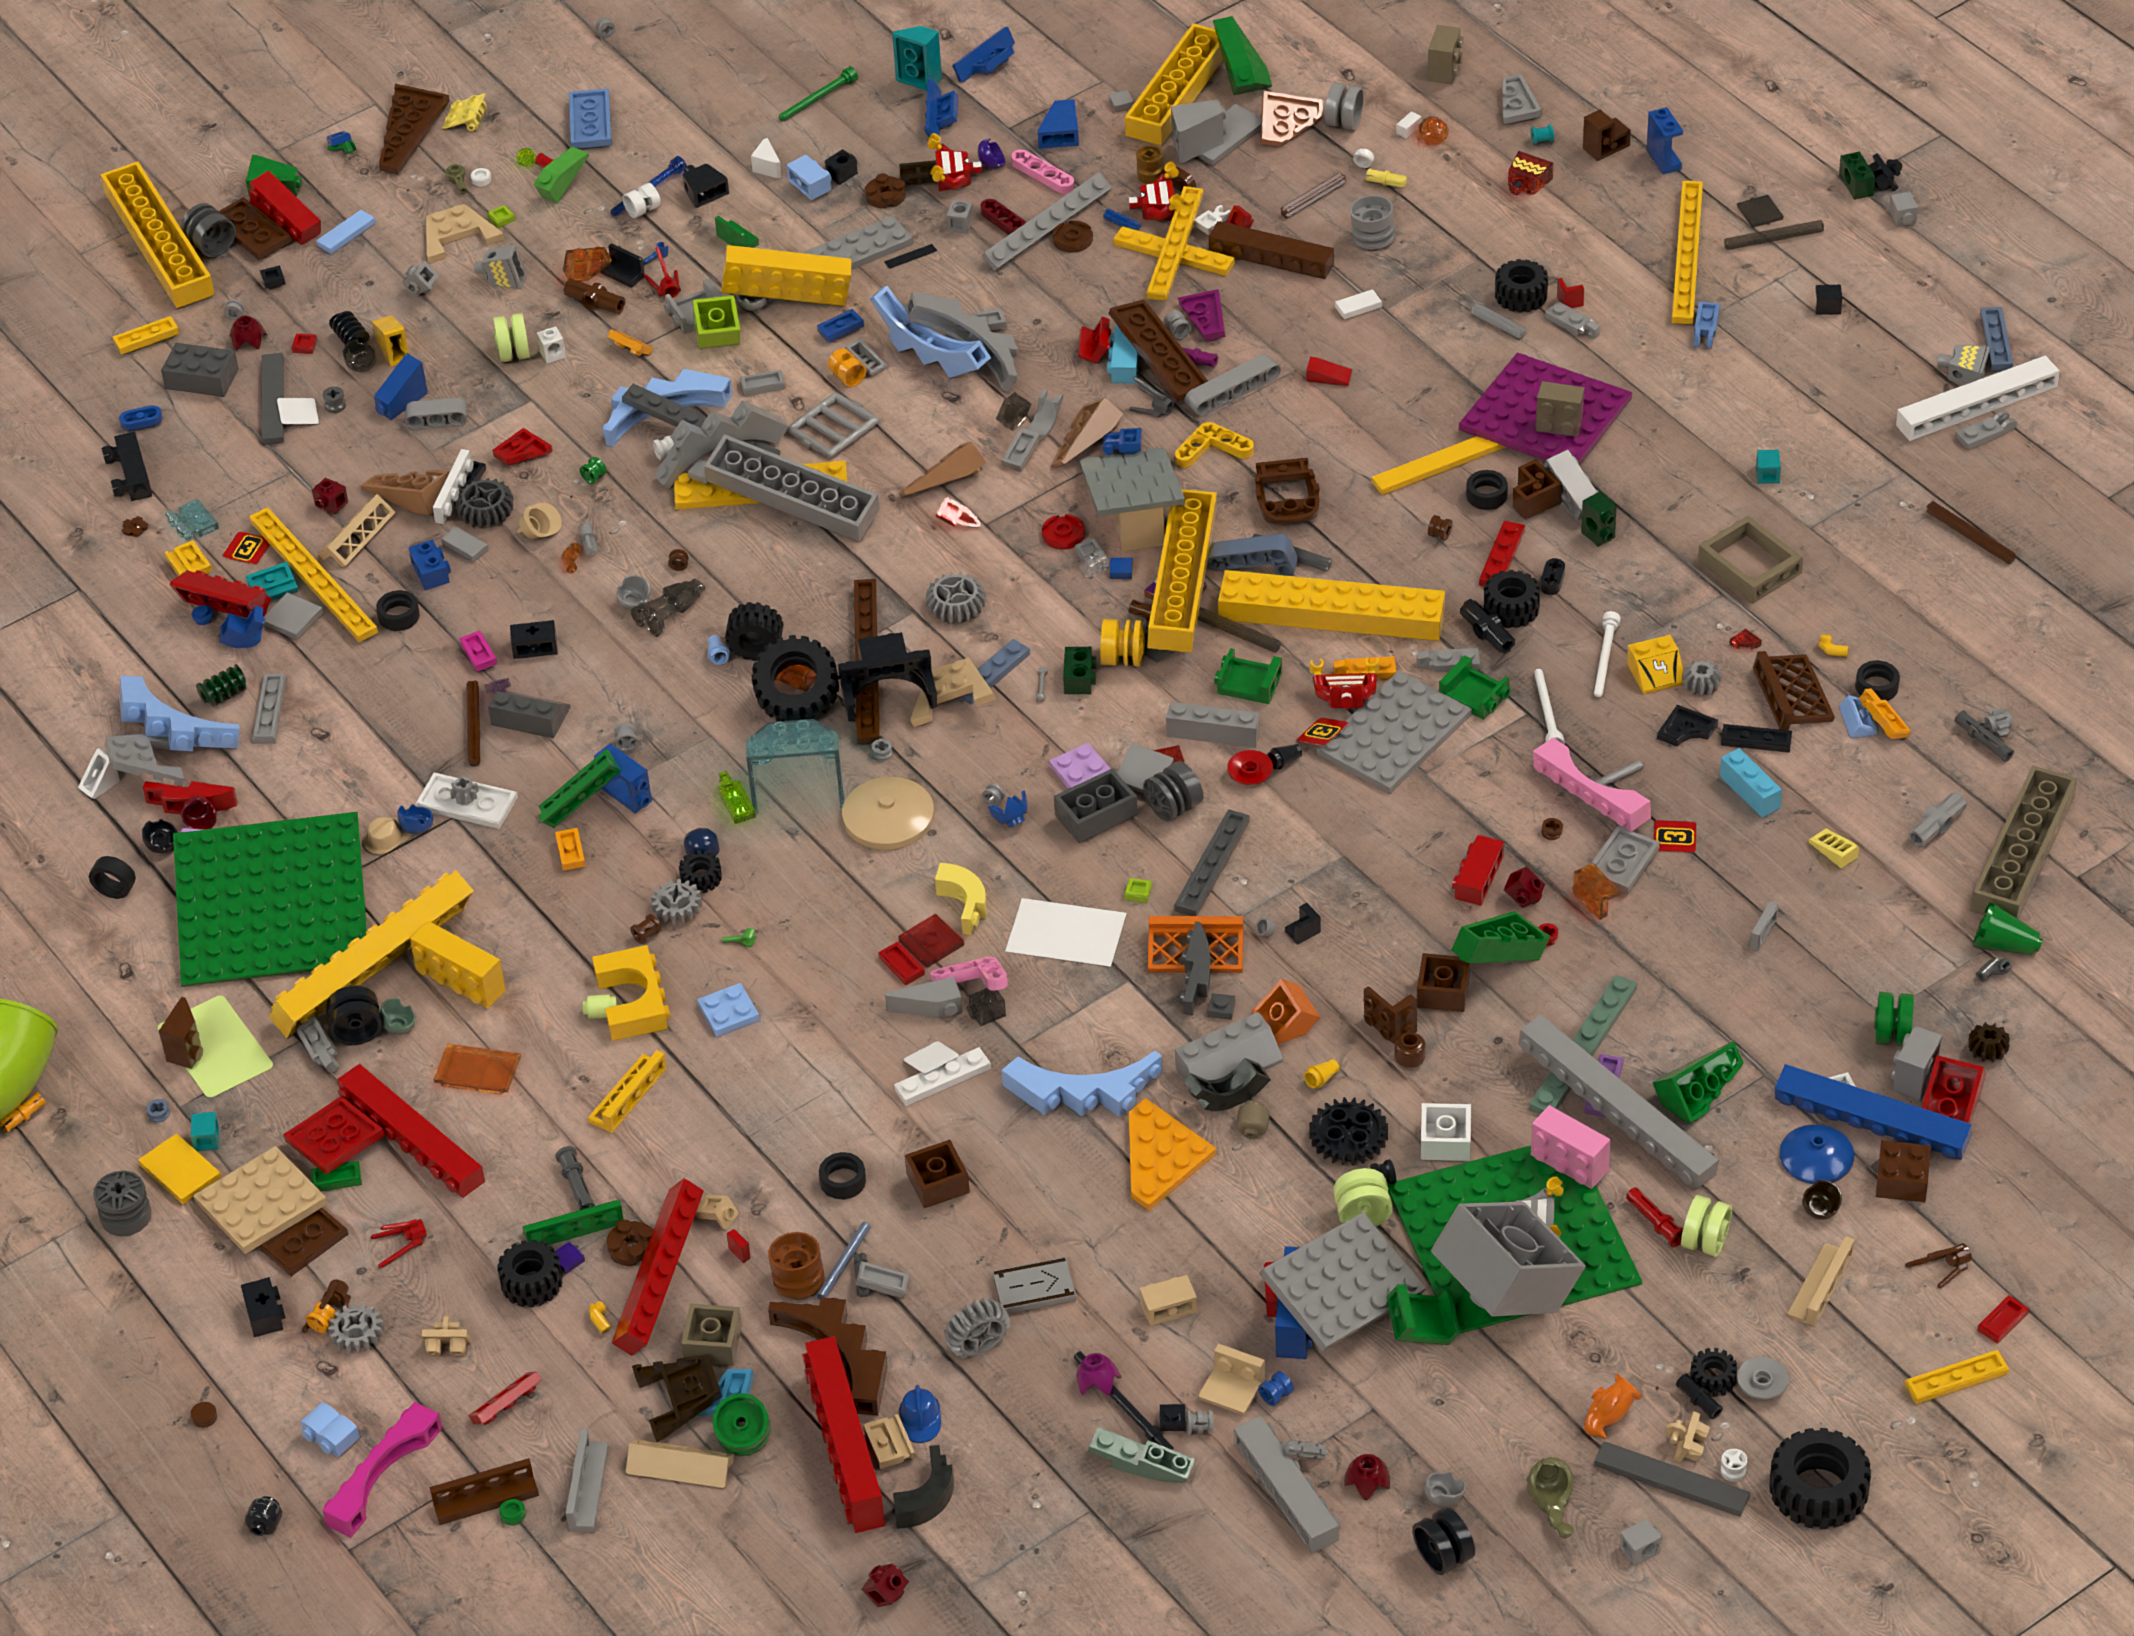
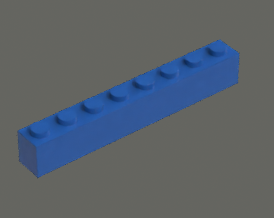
(1872, 1111)

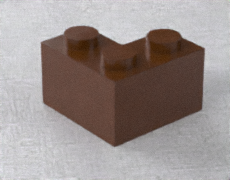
(1604, 135)
(1535, 490)

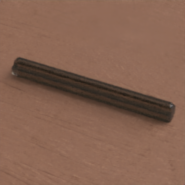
(1774, 235)
(1239, 630)

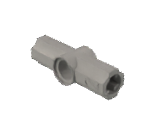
(1937, 819)

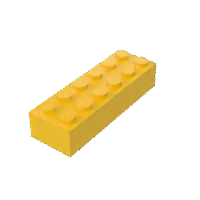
(786, 275)

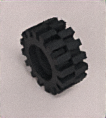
(701, 862)
(1714, 1360)

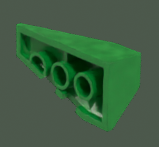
(1242, 62)

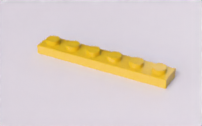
(1192, 255)

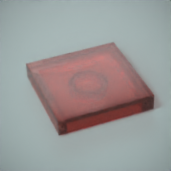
(931, 940)

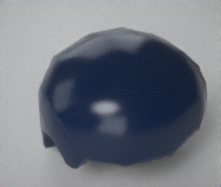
(701, 839)

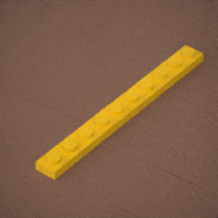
(1687, 252)
(313, 574)

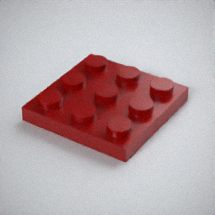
(333, 1135)

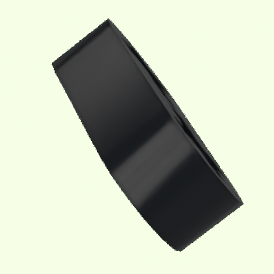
(1548, 576)

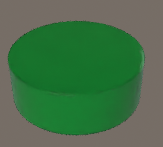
(512, 1512)

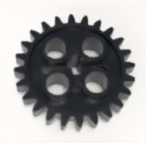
(1348, 1131)

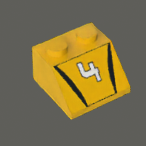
(1655, 664)

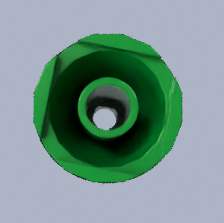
(2005, 933)

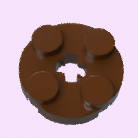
(892, 189)
(623, 1233)

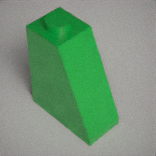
(284, 173)

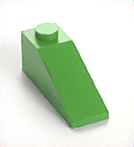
(559, 174)

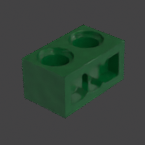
(1078, 670)

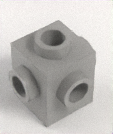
(420, 279)

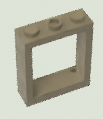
(1764, 584)

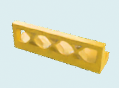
(625, 1100)

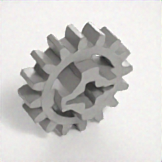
(676, 901)
(356, 1327)

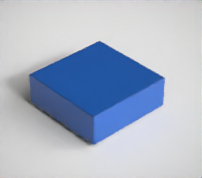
(338, 138)
(1121, 568)

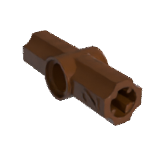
(594, 296)

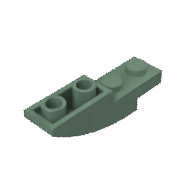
(1141, 1460)

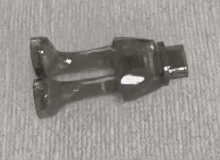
(675, 597)

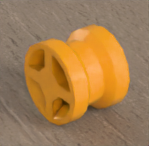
(319, 1318)

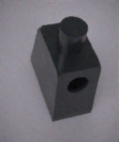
(704, 184)

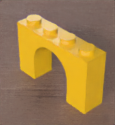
(637, 968)

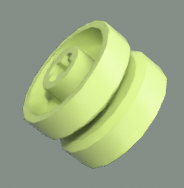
(508, 338)
(1364, 1192)
(1706, 1225)

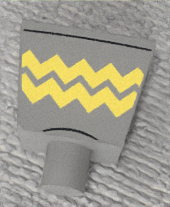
(502, 267)
(1966, 363)

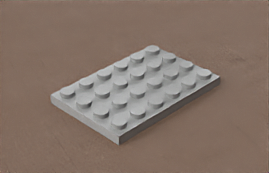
(1395, 731)
(1340, 1280)

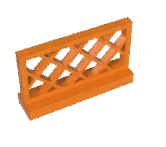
(1178, 926)

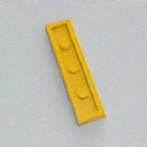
(1956, 1376)

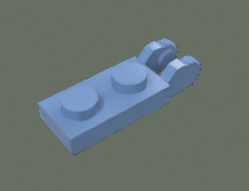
(1706, 322)

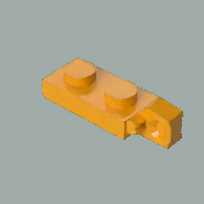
(1358, 665)
(1884, 715)

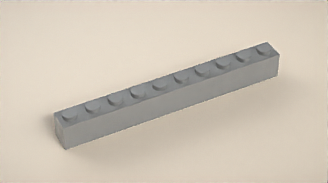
(1618, 1102)

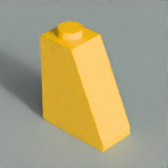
(391, 339)

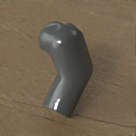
(1994, 967)

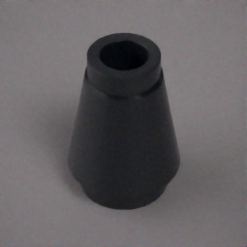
(1284, 755)

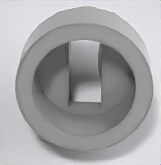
(1265, 927)

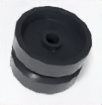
(353, 1015)
(1443, 1540)

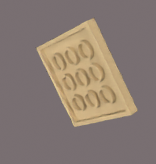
(260, 1199)

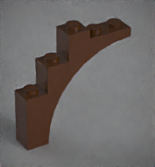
(828, 1319)

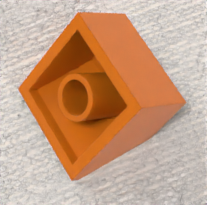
(1287, 1011)

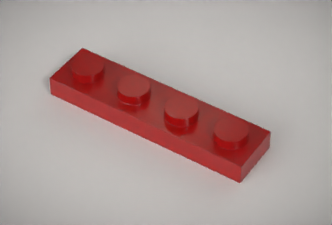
(1502, 550)

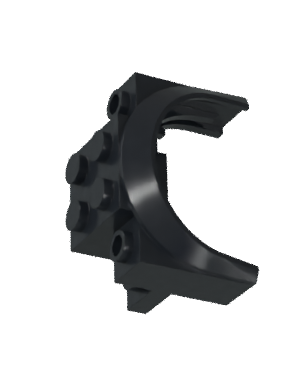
(883, 659)

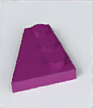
(1205, 313)

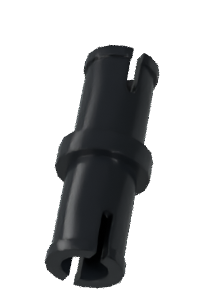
(1699, 1396)

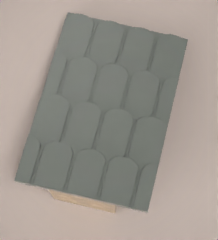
(1135, 492)

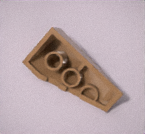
(1089, 425)
(955, 465)
(409, 491)

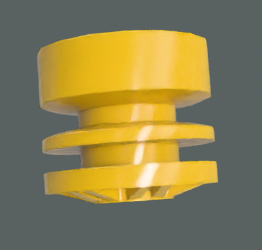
(1121, 642)

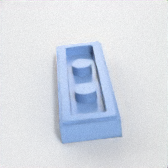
(346, 231)

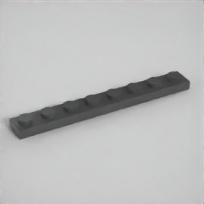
(672, 412)

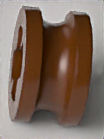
(678, 565)
(1554, 823)

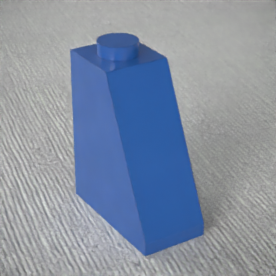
(1059, 126)
(401, 387)

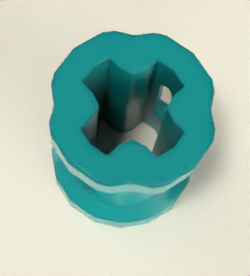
(1542, 134)

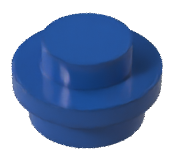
(202, 614)

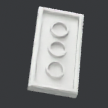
(488, 810)

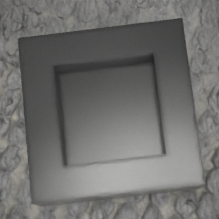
(1221, 1006)

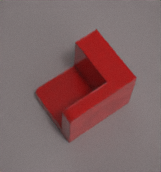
(1570, 296)

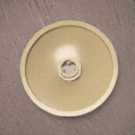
(888, 813)

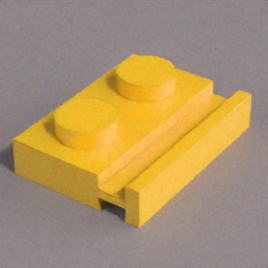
(188, 558)

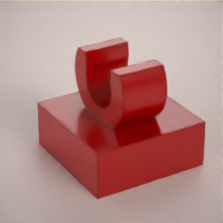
(1240, 217)

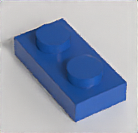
(840, 325)

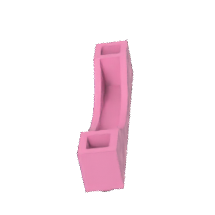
(1622, 806)

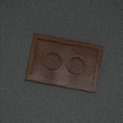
(304, 1241)

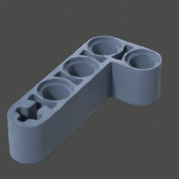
(1253, 552)

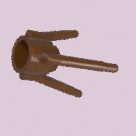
(1954, 1256)
(335, 1294)

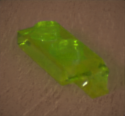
(735, 799)

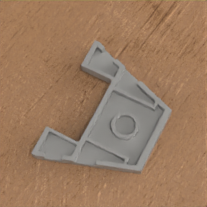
(135, 755)

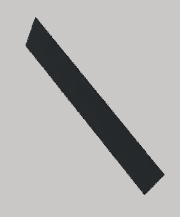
(910, 256)

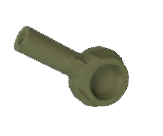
(456, 174)

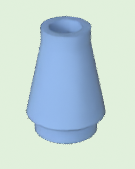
(717, 651)

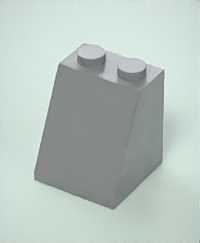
(1197, 128)

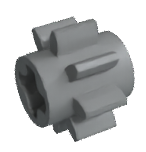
(1998, 722)
(464, 790)

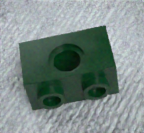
(1857, 175)
(1598, 519)

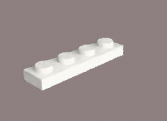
(450, 489)
(943, 1077)

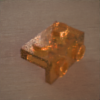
(1594, 889)

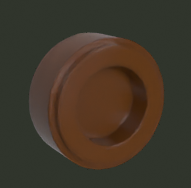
(204, 1414)

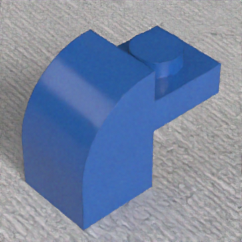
(242, 632)

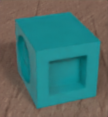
(1768, 466)
(205, 1131)

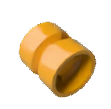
(846, 367)

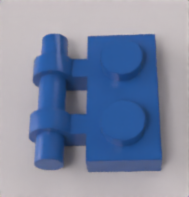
(1127, 441)

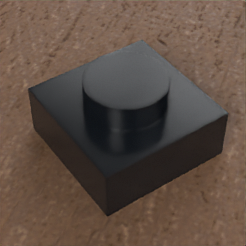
(272, 277)
(1172, 1417)

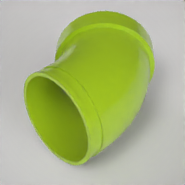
(24, 1051)

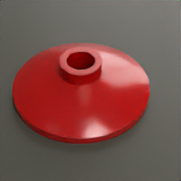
(1250, 767)

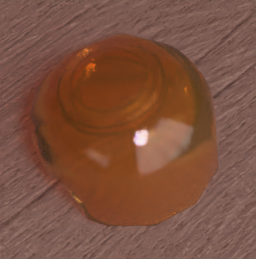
(1432, 130)

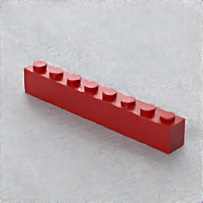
(411, 1131)
(657, 1267)

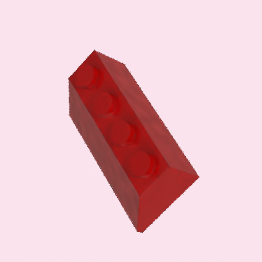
(219, 594)

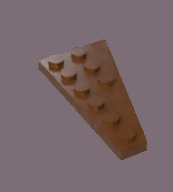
(408, 123)

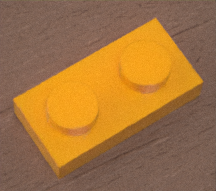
(623, 340)
(570, 849)

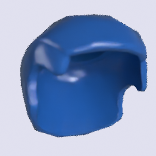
(414, 819)

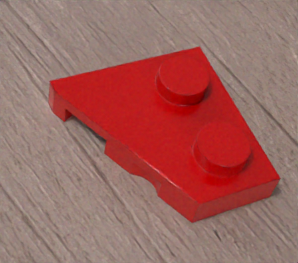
(521, 447)

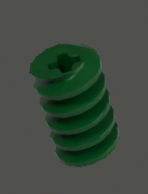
(221, 685)

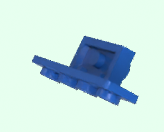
(986, 56)
(941, 110)

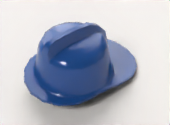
(920, 1415)

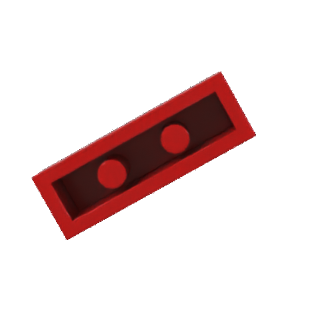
(1478, 870)

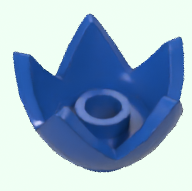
(1013, 812)

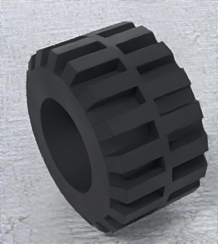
(1521, 285)
(1512, 597)
(752, 628)
(530, 1288)

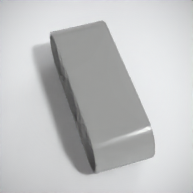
(436, 413)

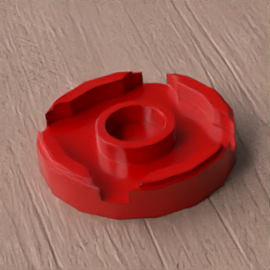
(1063, 531)

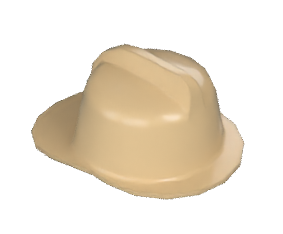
(540, 521)
(384, 835)

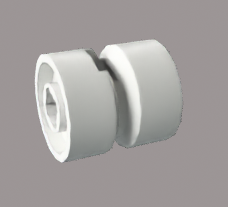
(641, 200)

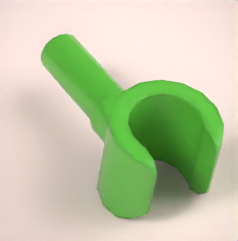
(746, 939)

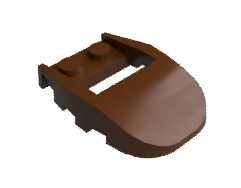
(1290, 509)

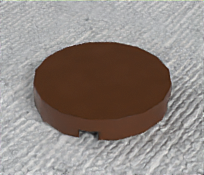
(1072, 236)

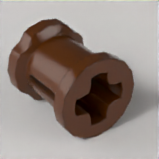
(640, 932)

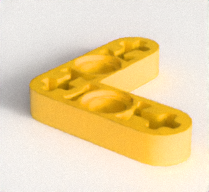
(1210, 435)

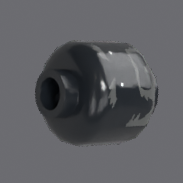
(263, 1516)

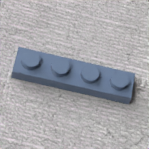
(1996, 338)
(1000, 665)

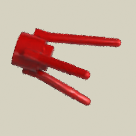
(668, 285)
(412, 1230)

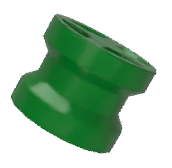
(593, 470)

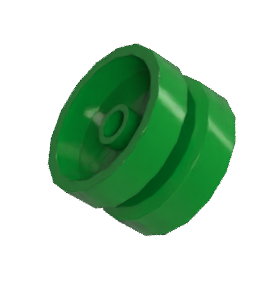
(1890, 1018)
(745, 1439)

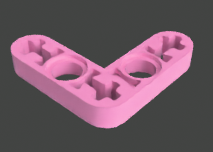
(985, 968)

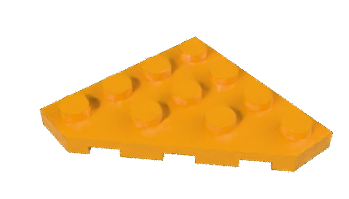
(1162, 1153)

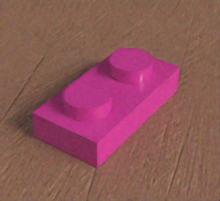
(478, 651)

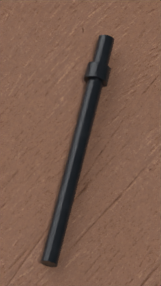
(1152, 1433)

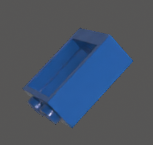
(631, 785)

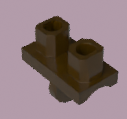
(917, 172)

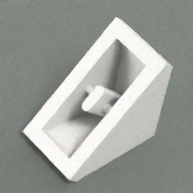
(765, 160)
(99, 775)

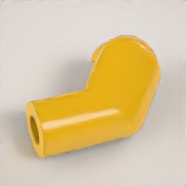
(1831, 649)
(596, 1315)

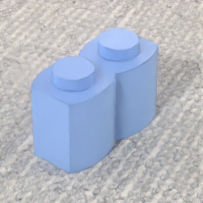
(329, 1430)

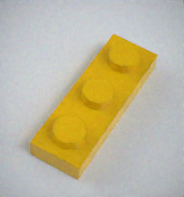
(146, 335)

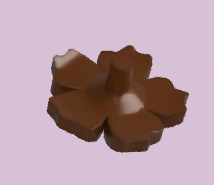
(135, 526)

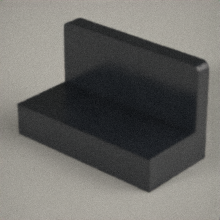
(624, 266)

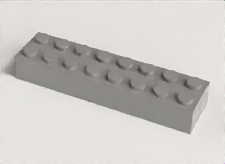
(792, 487)

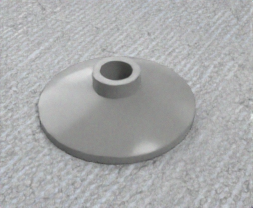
(1764, 1370)

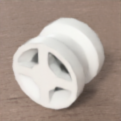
(662, 447)
(1730, 1459)

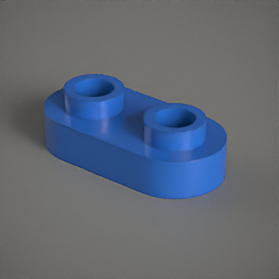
(141, 418)

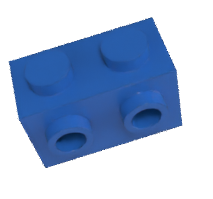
(429, 564)

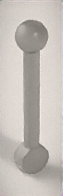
(1042, 672)

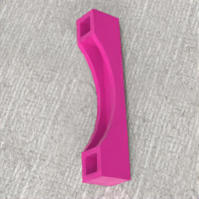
(412, 1432)

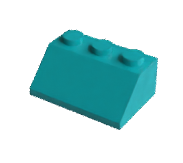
(917, 56)

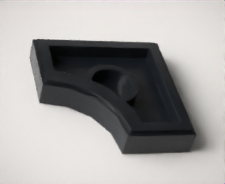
(1685, 725)

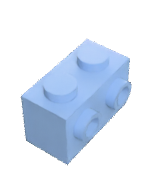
(809, 177)

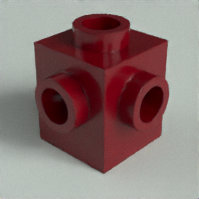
(330, 496)
(1524, 887)
(885, 1584)

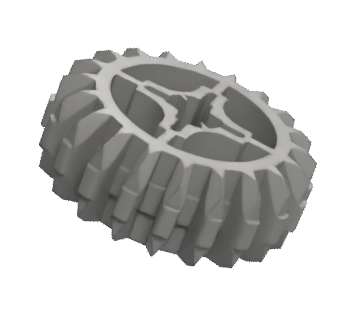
(955, 597)
(977, 1328)

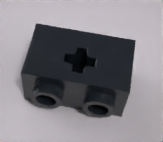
(533, 639)
(262, 1308)

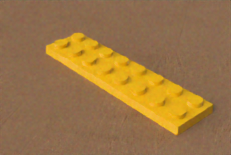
(696, 494)

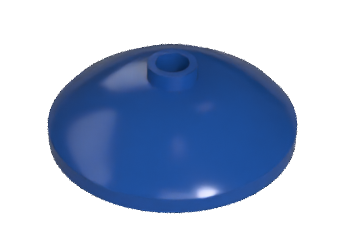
(1816, 1153)

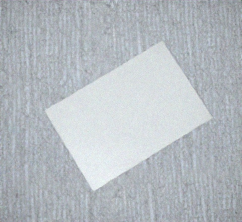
(1066, 932)

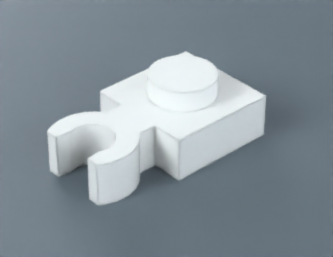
(1207, 220)

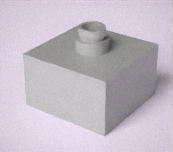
(1507, 1258)

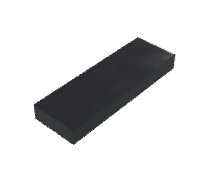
(1756, 738)

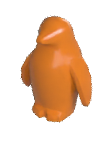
(1610, 1406)

